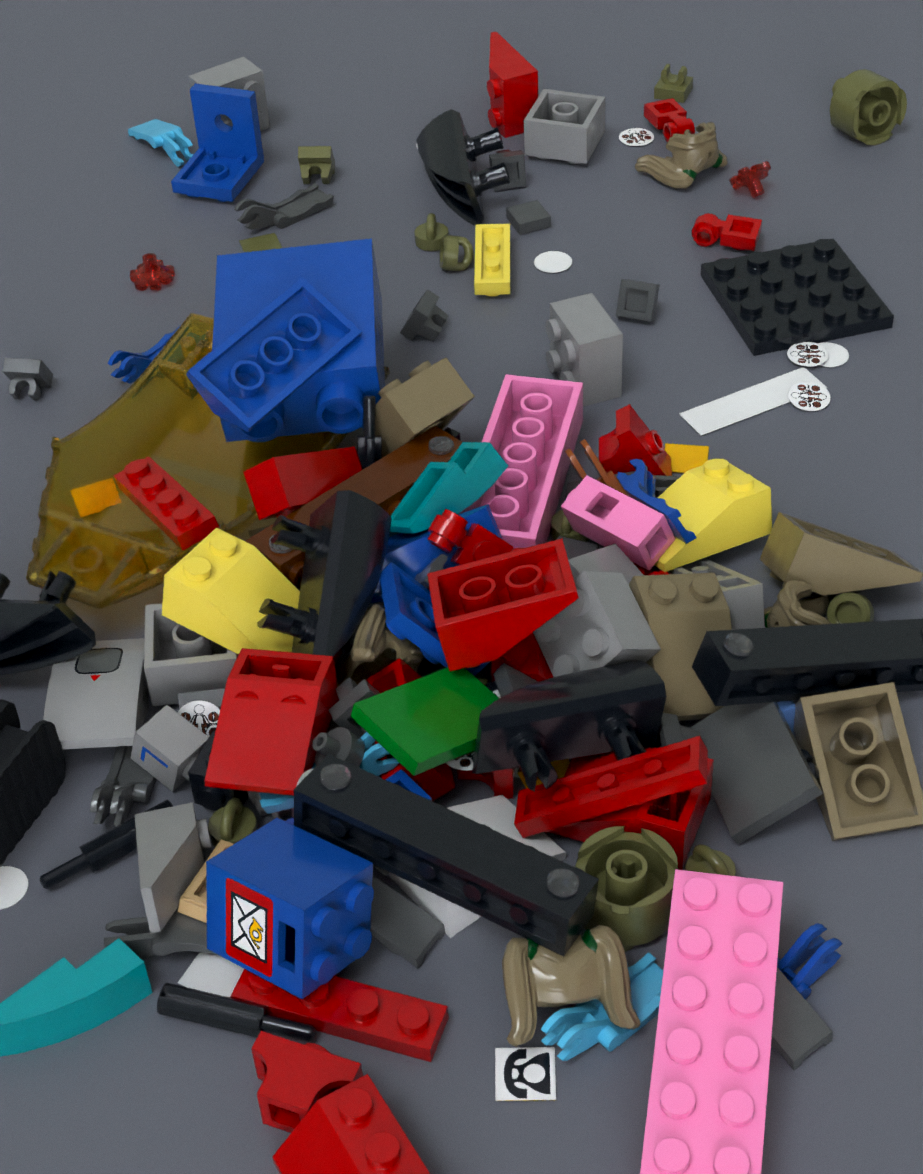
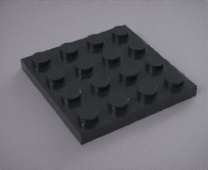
(795, 296)

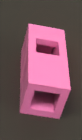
(619, 520)

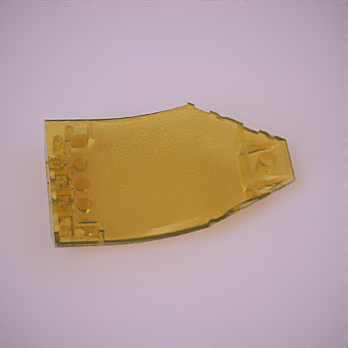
(95, 528)

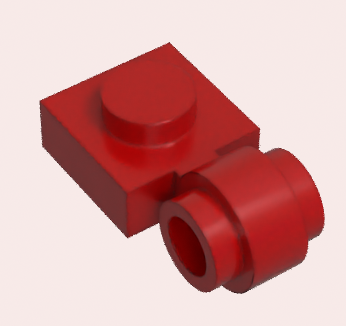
(668, 117)
(735, 232)
(476, 544)

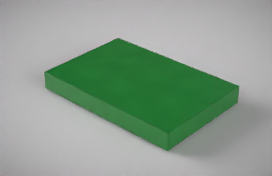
(426, 718)

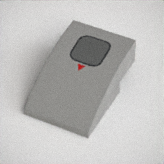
(99, 695)

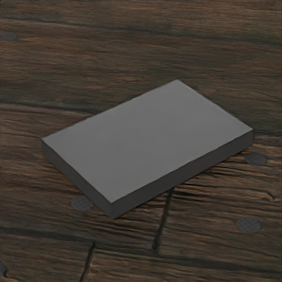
(755, 767)

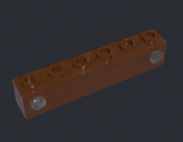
(382, 482)

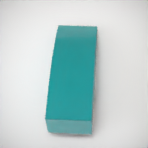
(448, 486)
(72, 1000)

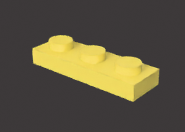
(492, 259)

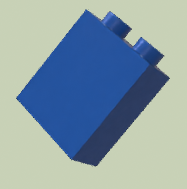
(350, 281)

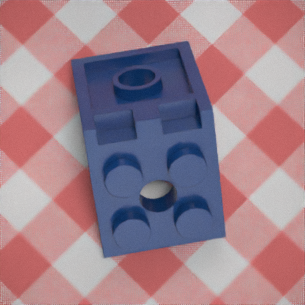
(226, 153)
(411, 614)

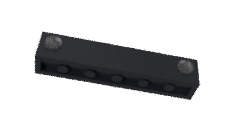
(809, 660)
(446, 853)

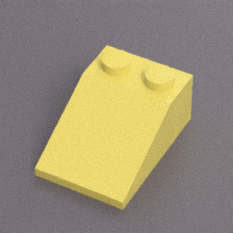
(720, 508)
(221, 592)

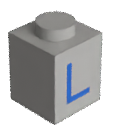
(167, 747)

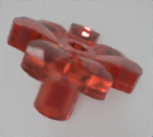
(751, 178)
(151, 273)

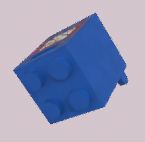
(289, 906)

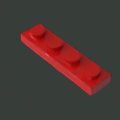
(166, 502)
(612, 787)
(355, 1013)

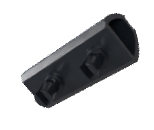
(451, 164)
(339, 575)
(42, 630)
(569, 718)

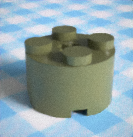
(867, 106)
(633, 882)

